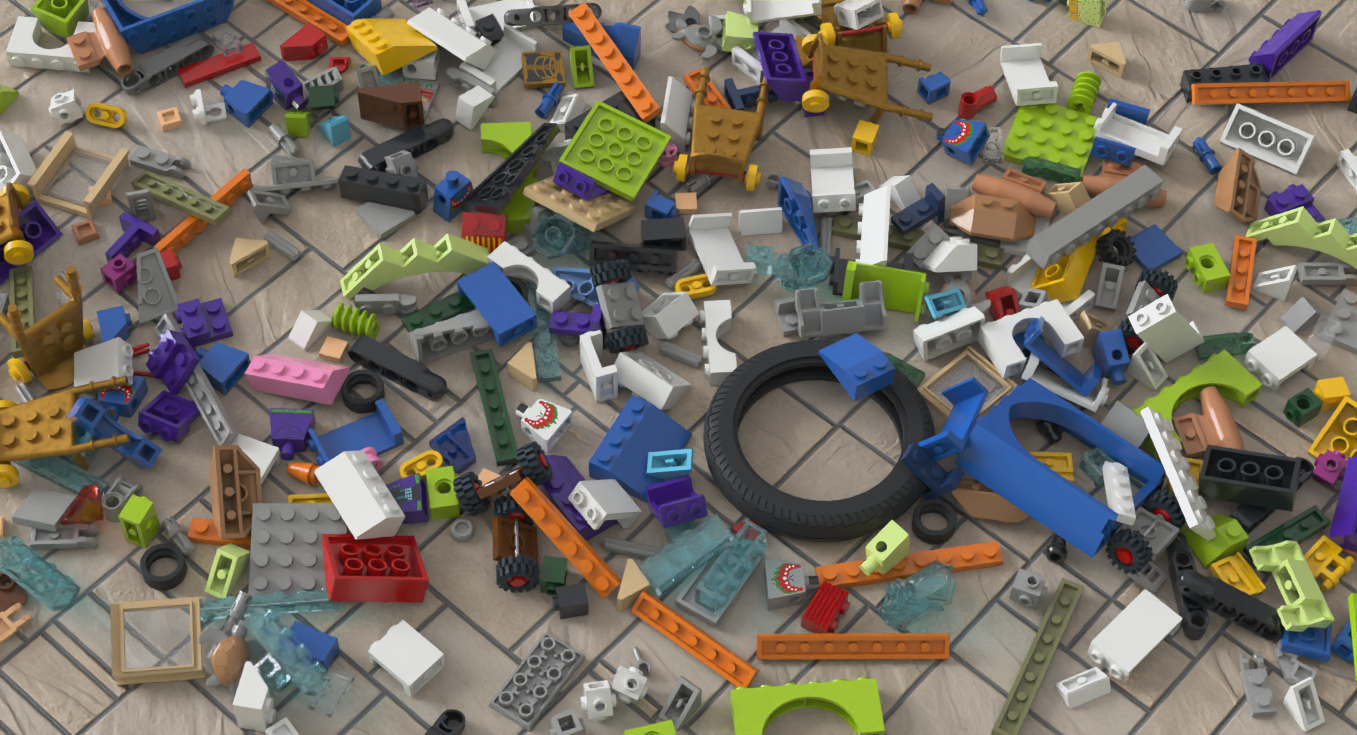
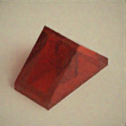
(85, 507)

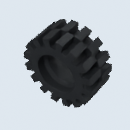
(1121, 243)

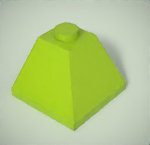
(1228, 541)

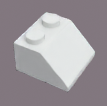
(952, 256)
(669, 314)
(253, 701)

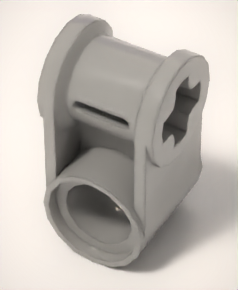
(1204, 5)
(118, 496)

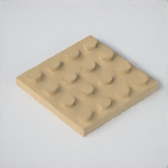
(590, 214)

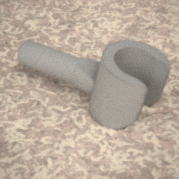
(774, 180)
(640, 663)

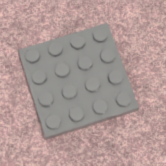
(288, 546)

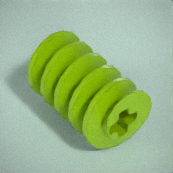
(1084, 92)
(355, 323)

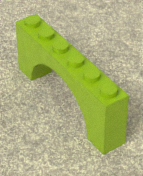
(503, 140)
(1220, 372)
(851, 700)

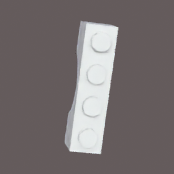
(551, 291)
(717, 321)

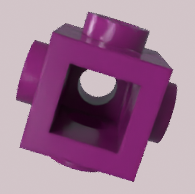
(119, 273)
(1330, 475)

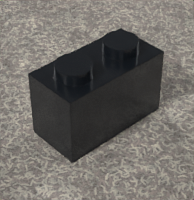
(664, 232)

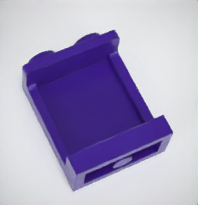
(675, 502)

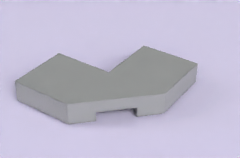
(1292, 669)

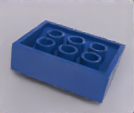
(626, 446)

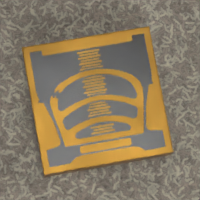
(542, 69)

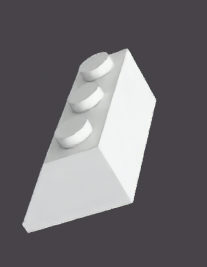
(677, 113)
(15, 161)
(948, 333)
(650, 379)

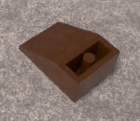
(392, 105)

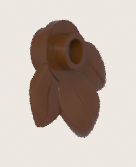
(10, 594)

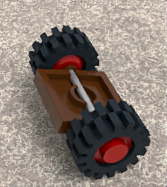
(474, 495)
(514, 546)

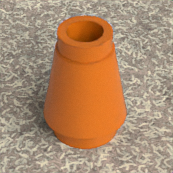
(303, 472)

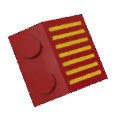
(485, 229)

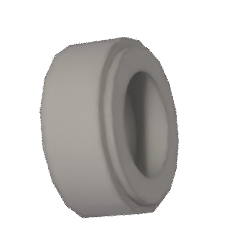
(462, 530)

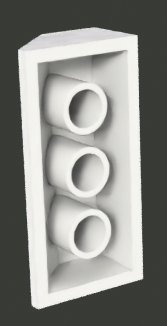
(454, 37)
(1267, 138)
(874, 227)
(360, 495)

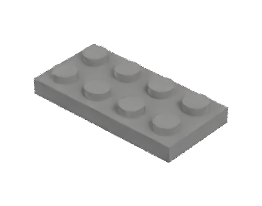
(686, 598)

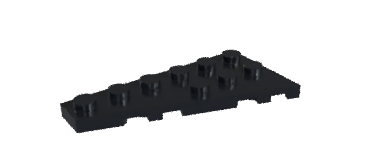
(500, 186)

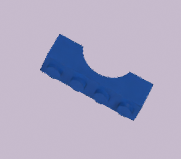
(100, 425)

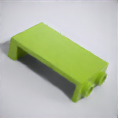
(901, 287)

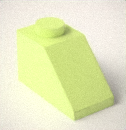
(227, 570)

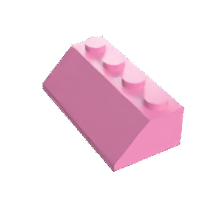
(296, 377)

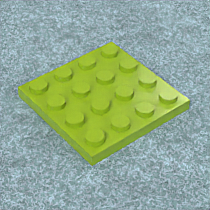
(1051, 135)
(615, 150)

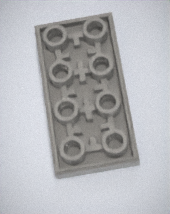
(537, 681)

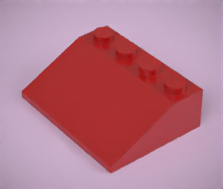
(373, 569)

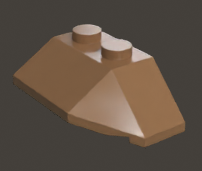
(1239, 188)
(993, 218)
(234, 489)
(985, 503)

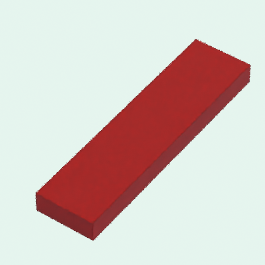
(218, 65)

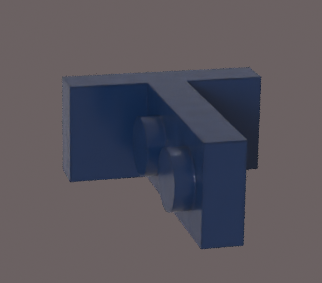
(744, 97)
(922, 211)
(930, 472)

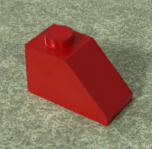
(304, 44)
(1003, 302)

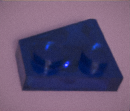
(455, 446)

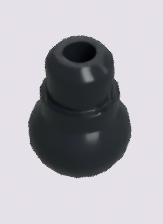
(1049, 430)
(1057, 551)

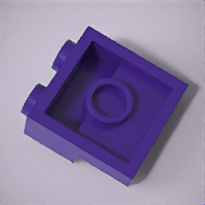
(1290, 199)
(203, 321)
(172, 360)
(168, 416)

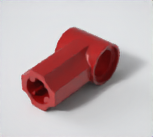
(973, 102)

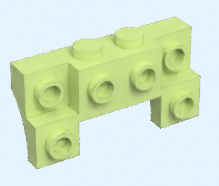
(1297, 585)

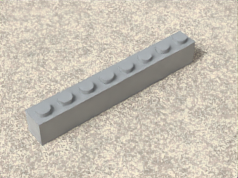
(1094, 217)

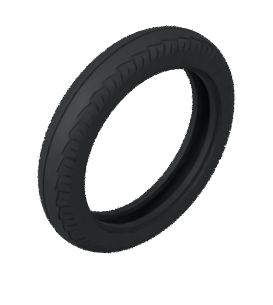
(794, 515)

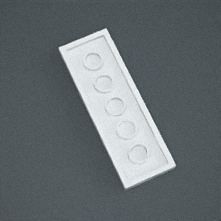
(1178, 474)

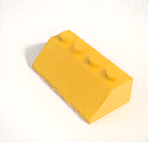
(1067, 276)

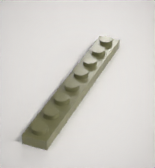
(847, 227)
(1038, 659)

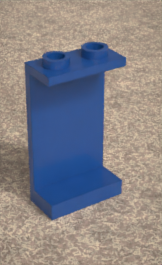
(1116, 151)
(498, 303)
(1081, 382)
(967, 401)
(375, 430)

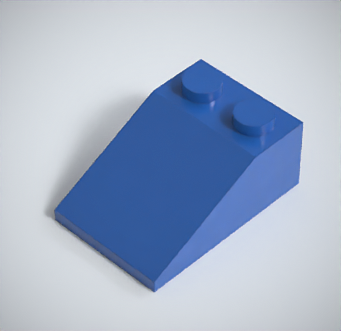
(858, 366)

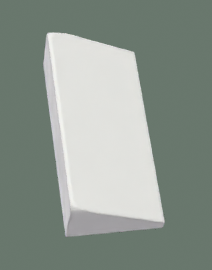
(568, 109)
(760, 221)
(1084, 687)

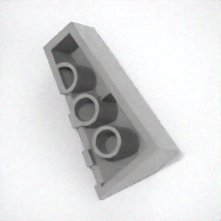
(450, 336)

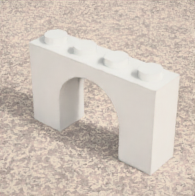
(24, 52)
(1004, 353)

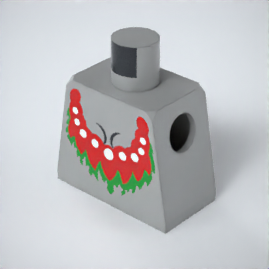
(786, 584)

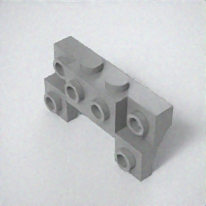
(841, 317)

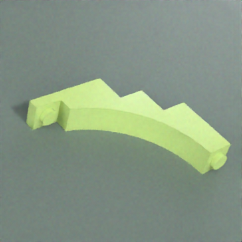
(1301, 230)
(417, 257)

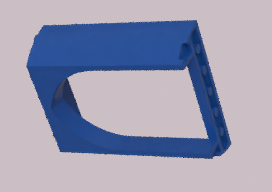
(170, 26)
(1005, 467)

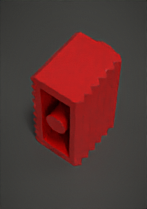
(826, 609)

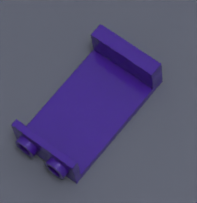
(578, 183)

